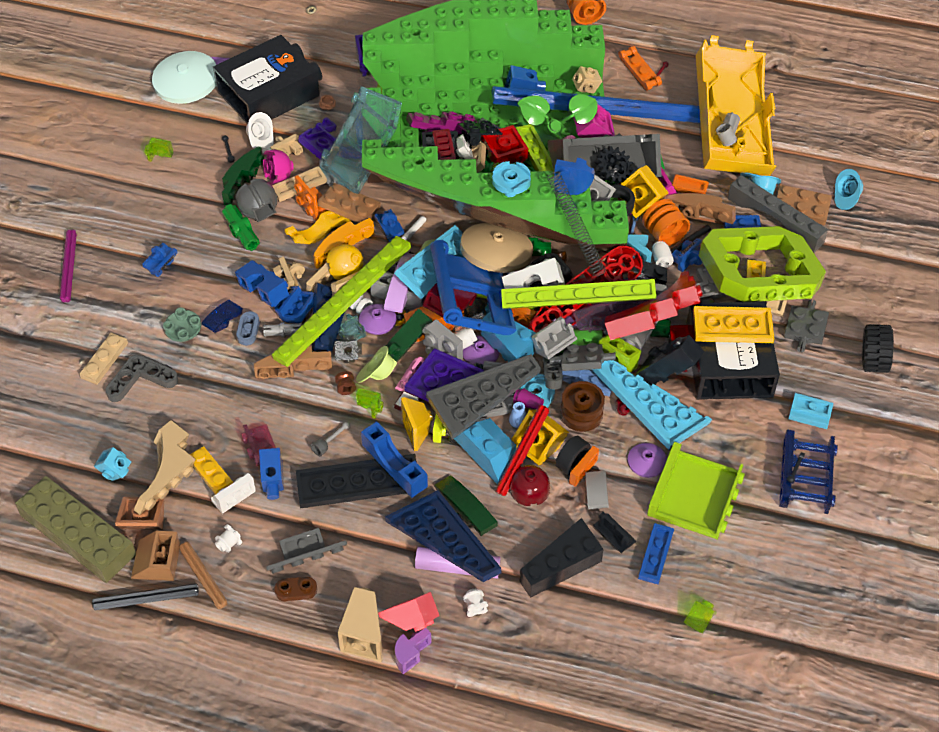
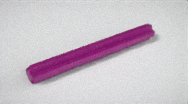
(68, 266)

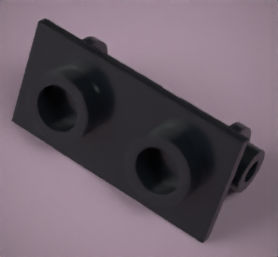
(614, 532)

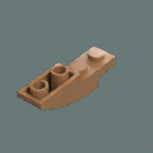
(710, 206)
(305, 361)

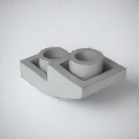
(597, 490)

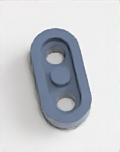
(246, 329)

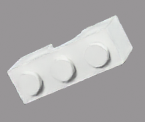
(547, 272)

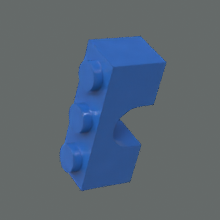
(270, 287)

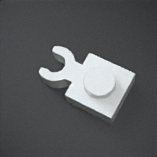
(463, 148)

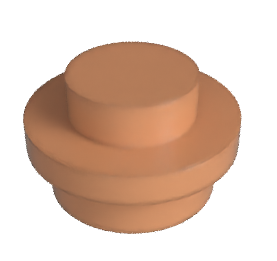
(327, 102)

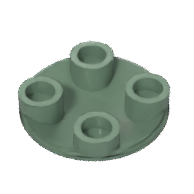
(182, 325)

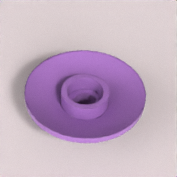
(377, 320)
(480, 352)
(646, 466)

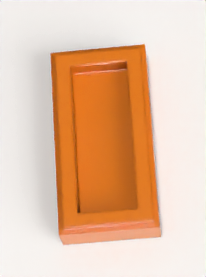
(689, 185)
(583, 466)

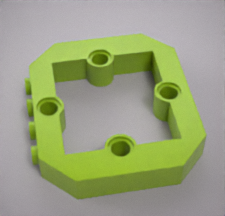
(722, 266)

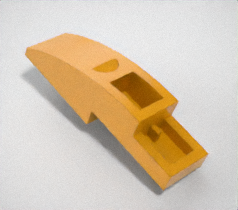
(344, 234)

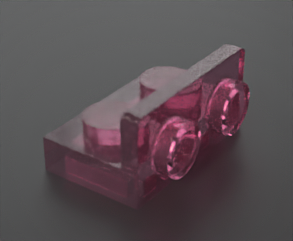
(257, 439)

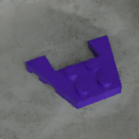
(319, 137)

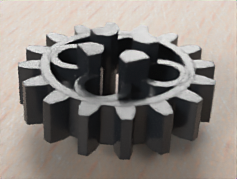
(604, 163)

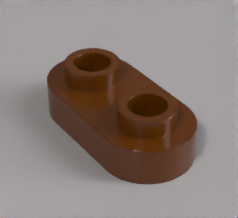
(295, 589)

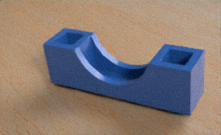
(405, 473)

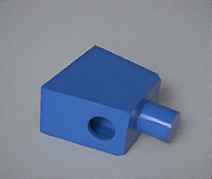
(524, 79)
(271, 472)

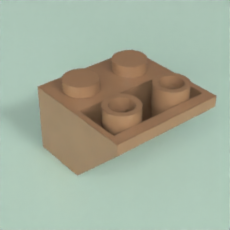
(157, 556)

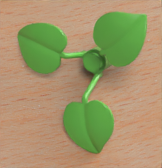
(536, 107)

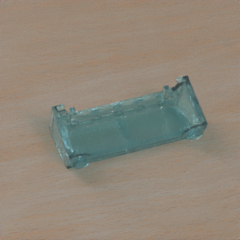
(370, 118)

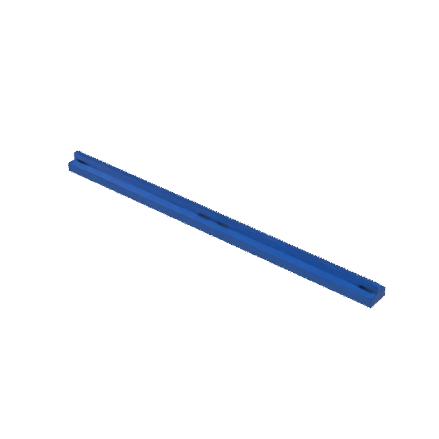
(645, 109)

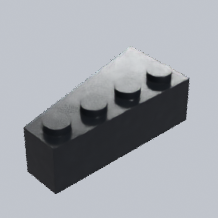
(562, 559)

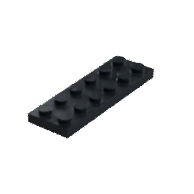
(346, 483)

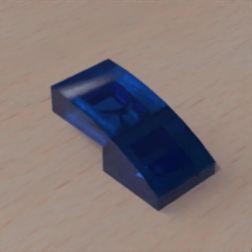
(221, 315)

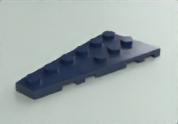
(442, 530)

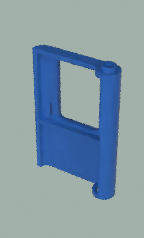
(460, 274)

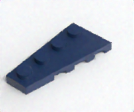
(326, 340)

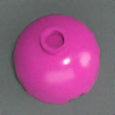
(277, 166)

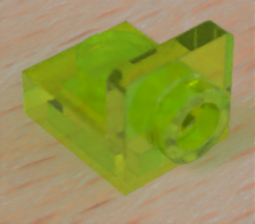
(158, 147)
(371, 400)

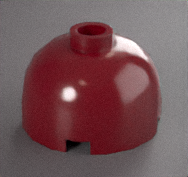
(530, 485)

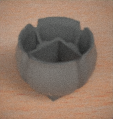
(257, 200)

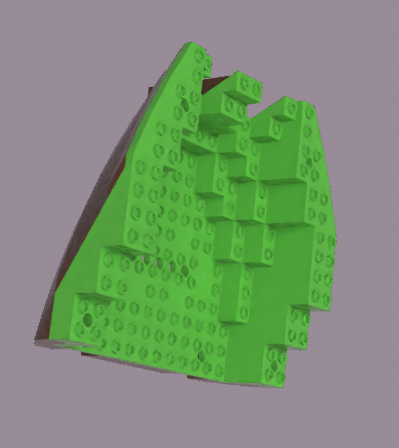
(450, 62)

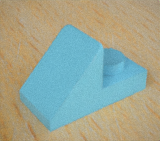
(639, 243)

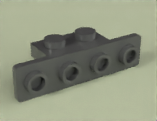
(303, 546)

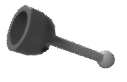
(320, 446)

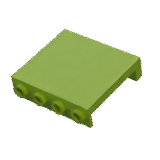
(695, 493)

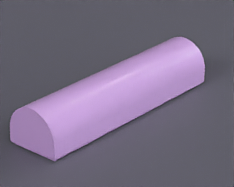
(429, 560)

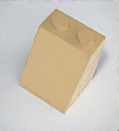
(360, 627)

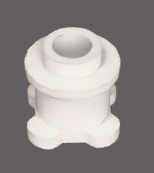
(227, 539)
(475, 602)

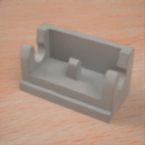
(553, 338)

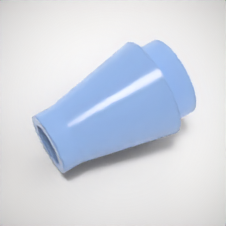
(517, 414)

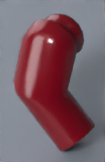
(621, 408)

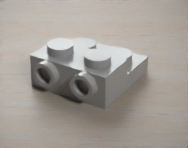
(442, 339)

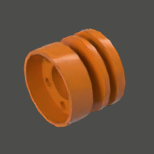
(666, 222)

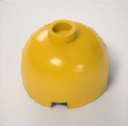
(344, 261)

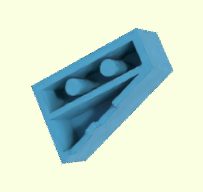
(511, 346)

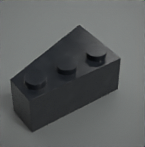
(670, 359)

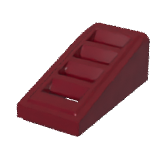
(441, 137)

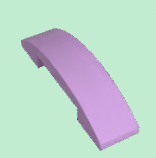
(397, 291)

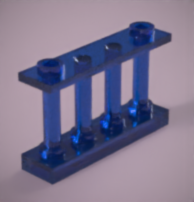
(789, 460)

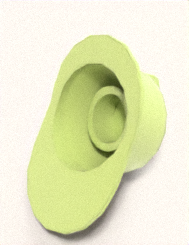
(378, 367)

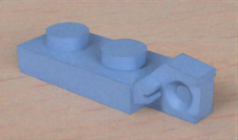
(586, 375)

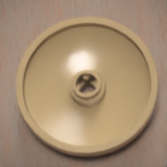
(496, 248)

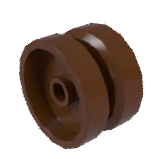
(582, 406)

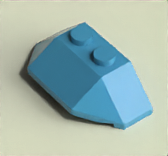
(488, 447)

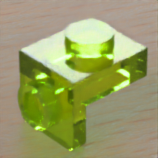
(700, 615)

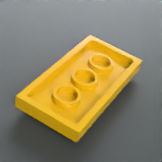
(733, 324)

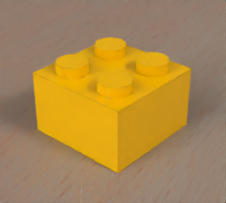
(645, 188)

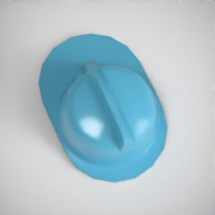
(766, 182)
(847, 189)

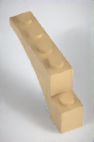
(172, 465)

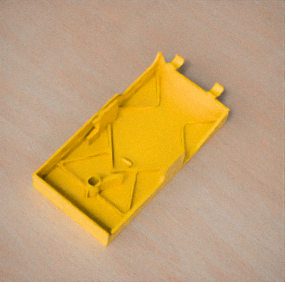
(735, 83)

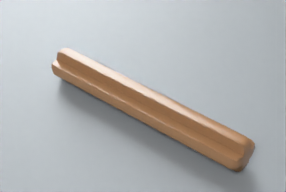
(203, 575)

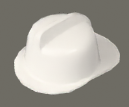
(260, 131)

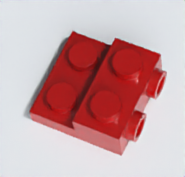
(506, 146)

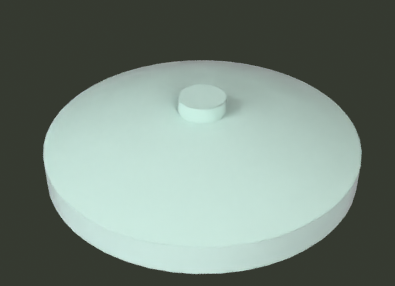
(184, 77)

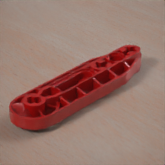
(612, 263)

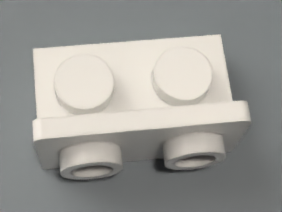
(234, 493)

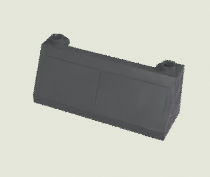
(641, 148)

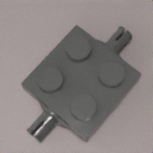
(806, 325)
(582, 357)

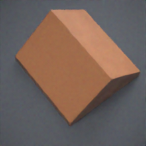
(129, 519)

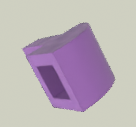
(408, 651)

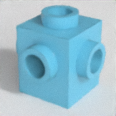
(112, 464)

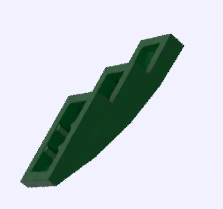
(466, 505)

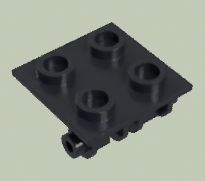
(473, 131)

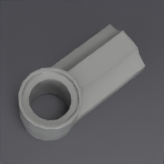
(728, 128)

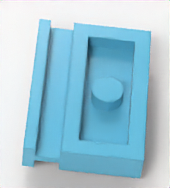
(811, 411)

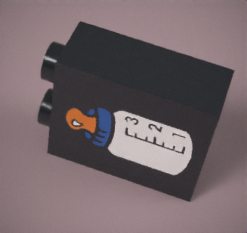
(268, 79)
(734, 368)

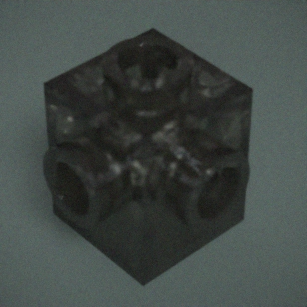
(347, 356)

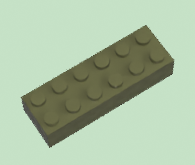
(76, 529)

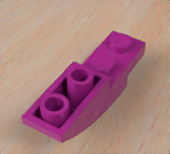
(433, 122)

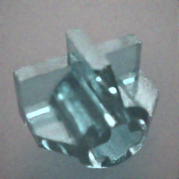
(352, 327)

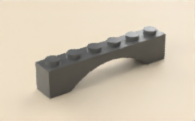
(749, 195)

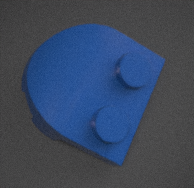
(576, 176)
(295, 306)

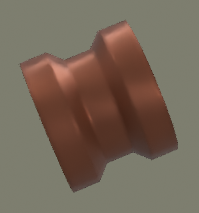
(345, 383)

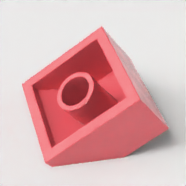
(413, 613)

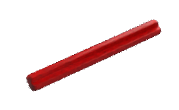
(522, 449)

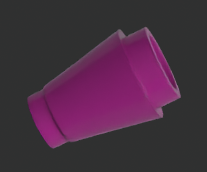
(527, 398)

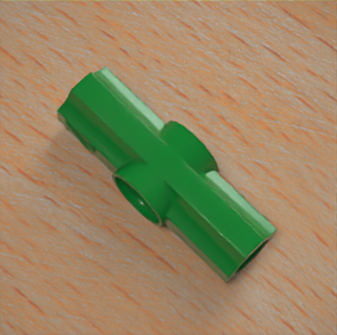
(240, 227)

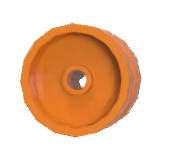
(587, 11)

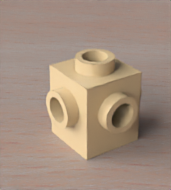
(587, 80)

